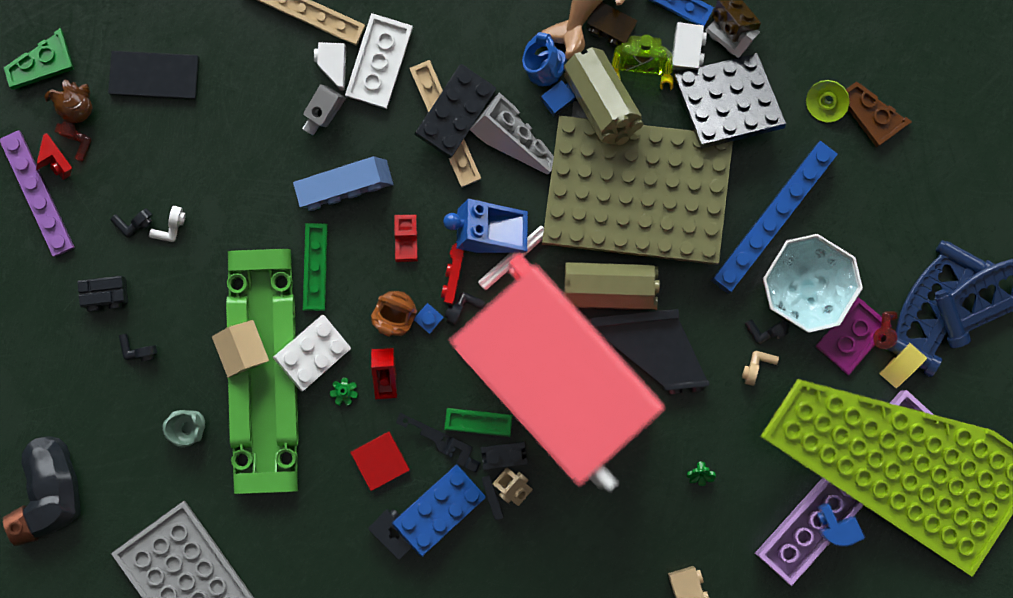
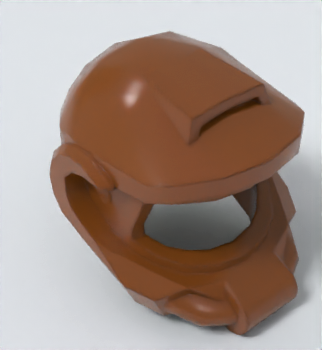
(394, 313)

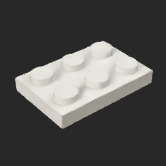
(312, 353)

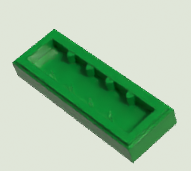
(478, 422)

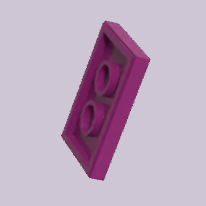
(853, 338)

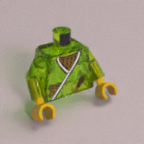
(645, 56)

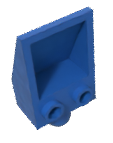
(489, 228)

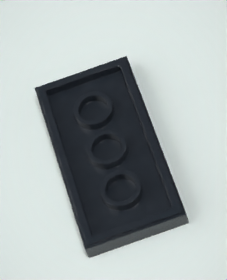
(153, 75)

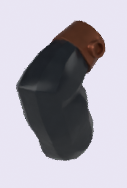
(51, 492)

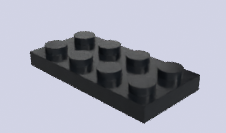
(455, 111)

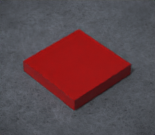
(380, 461)

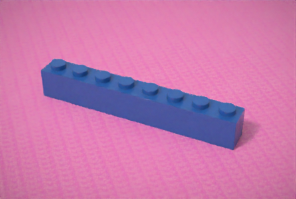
(774, 217)

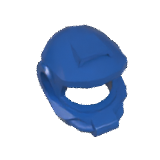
(548, 65)

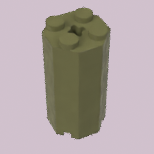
(602, 96)
(611, 286)

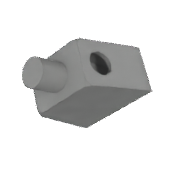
(326, 100)

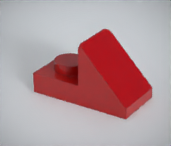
(51, 154)

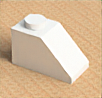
(332, 61)

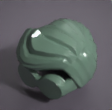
(184, 427)

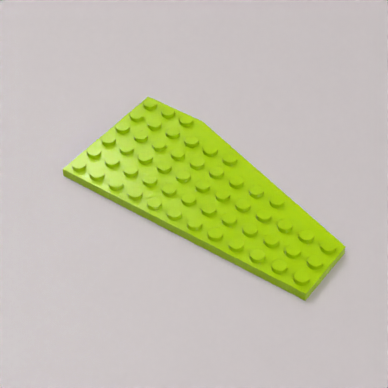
(915, 469)

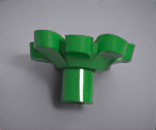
(347, 395)
(701, 474)

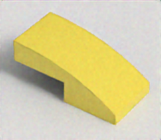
(903, 365)

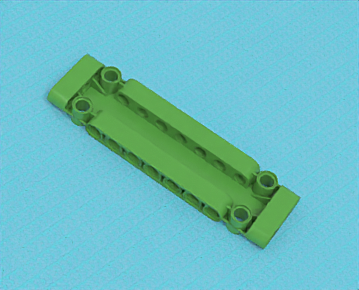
(264, 397)

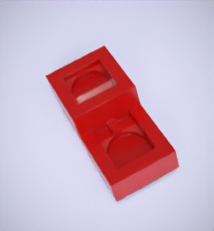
(405, 238)

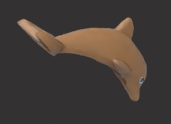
(571, 31)

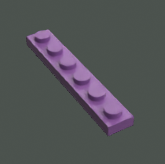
(36, 193)

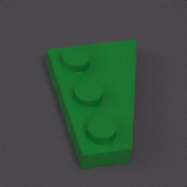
(43, 62)

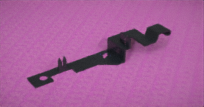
(446, 448)

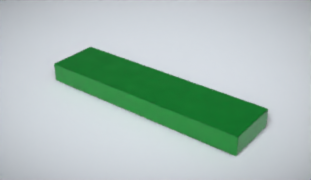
(315, 267)

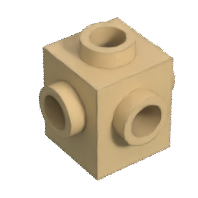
(512, 486)

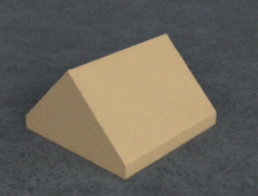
(240, 348)

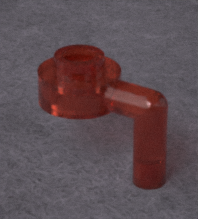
(68, 130)
(885, 329)

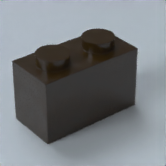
(610, 24)

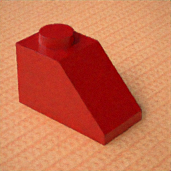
(384, 373)

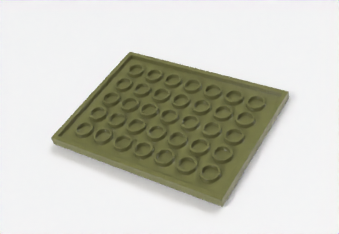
(638, 197)

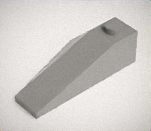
(504, 130)

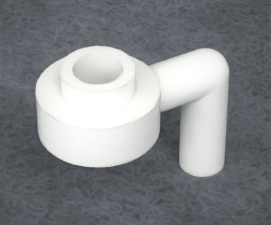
(176, 218)

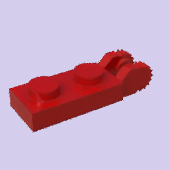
(453, 272)

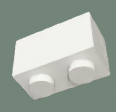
(688, 46)

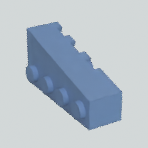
(343, 182)

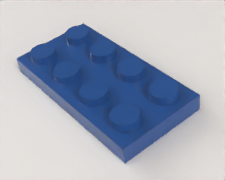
(438, 510)

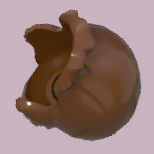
(72, 103)

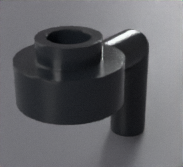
(141, 220)
(453, 313)
(777, 330)
(143, 353)

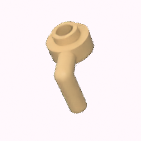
(750, 373)

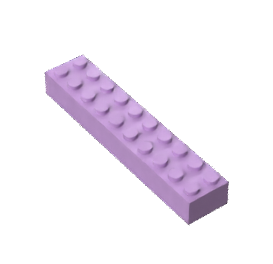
(798, 538)

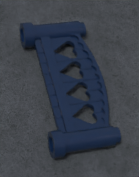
(963, 266)
(958, 319)

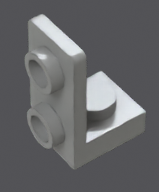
(733, 48)

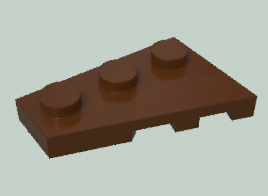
(874, 116)

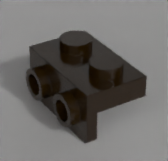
(734, 18)

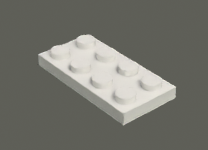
(379, 61)

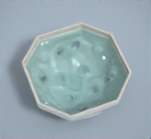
(812, 283)

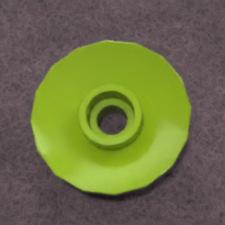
(825, 110)

